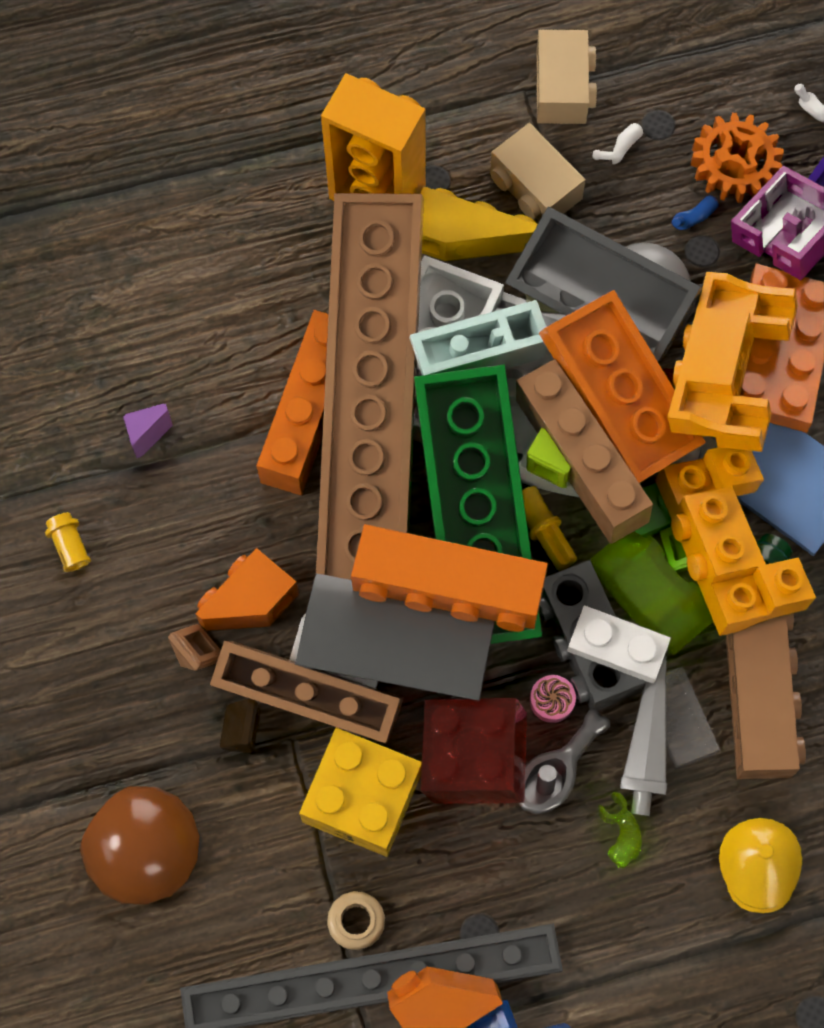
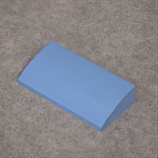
(792, 486)

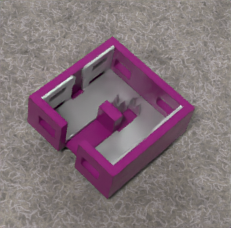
(784, 223)

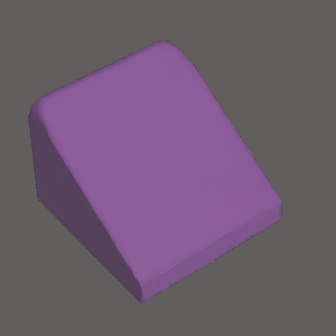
(147, 427)

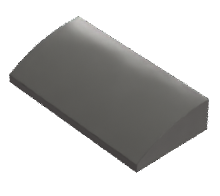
(574, 265)
(392, 641)

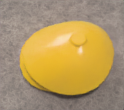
(760, 864)

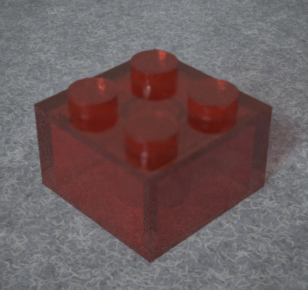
(474, 751)

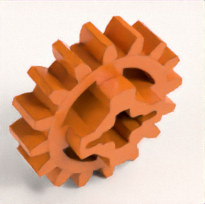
(737, 156)

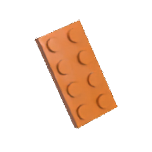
(791, 369)
(620, 383)

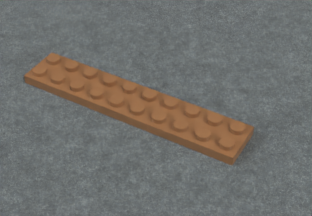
(369, 373)

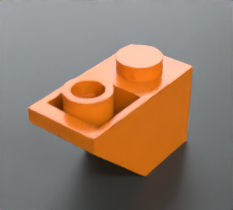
(249, 597)

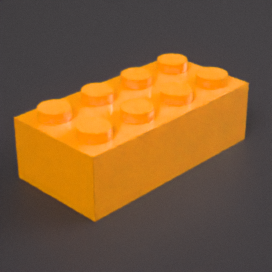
(373, 140)

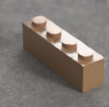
(596, 466)
(306, 691)
(764, 700)

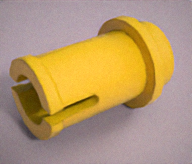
(67, 541)

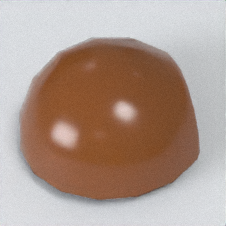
(140, 845)

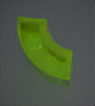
(651, 589)

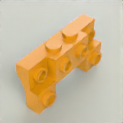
(717, 357)
(721, 545)

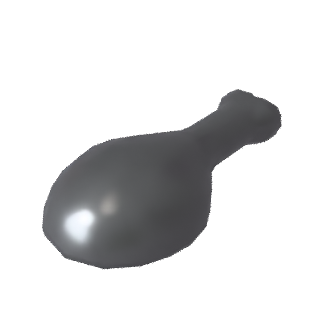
(553, 773)

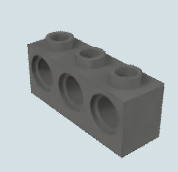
(564, 618)

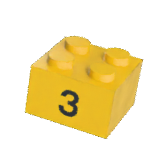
(361, 792)

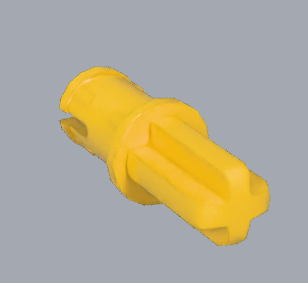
(545, 528)

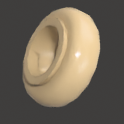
(343, 904)

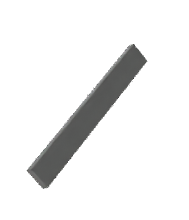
(365, 979)

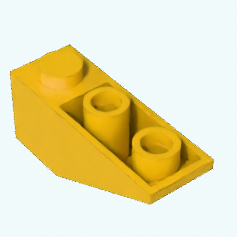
(468, 229)

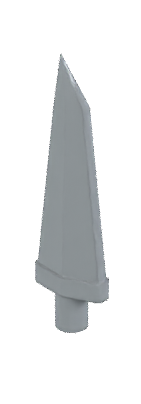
(647, 752)

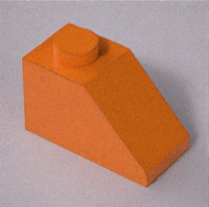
(442, 998)

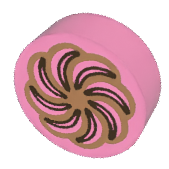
(552, 698)

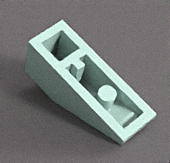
(486, 340)

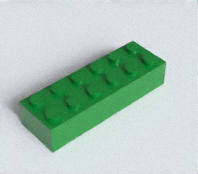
(474, 466)

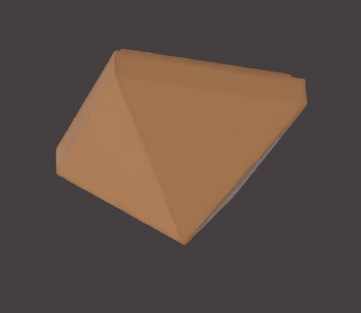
(194, 647)

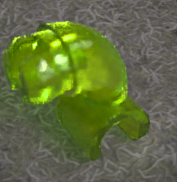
(629, 839)

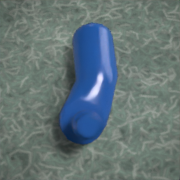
(699, 213)

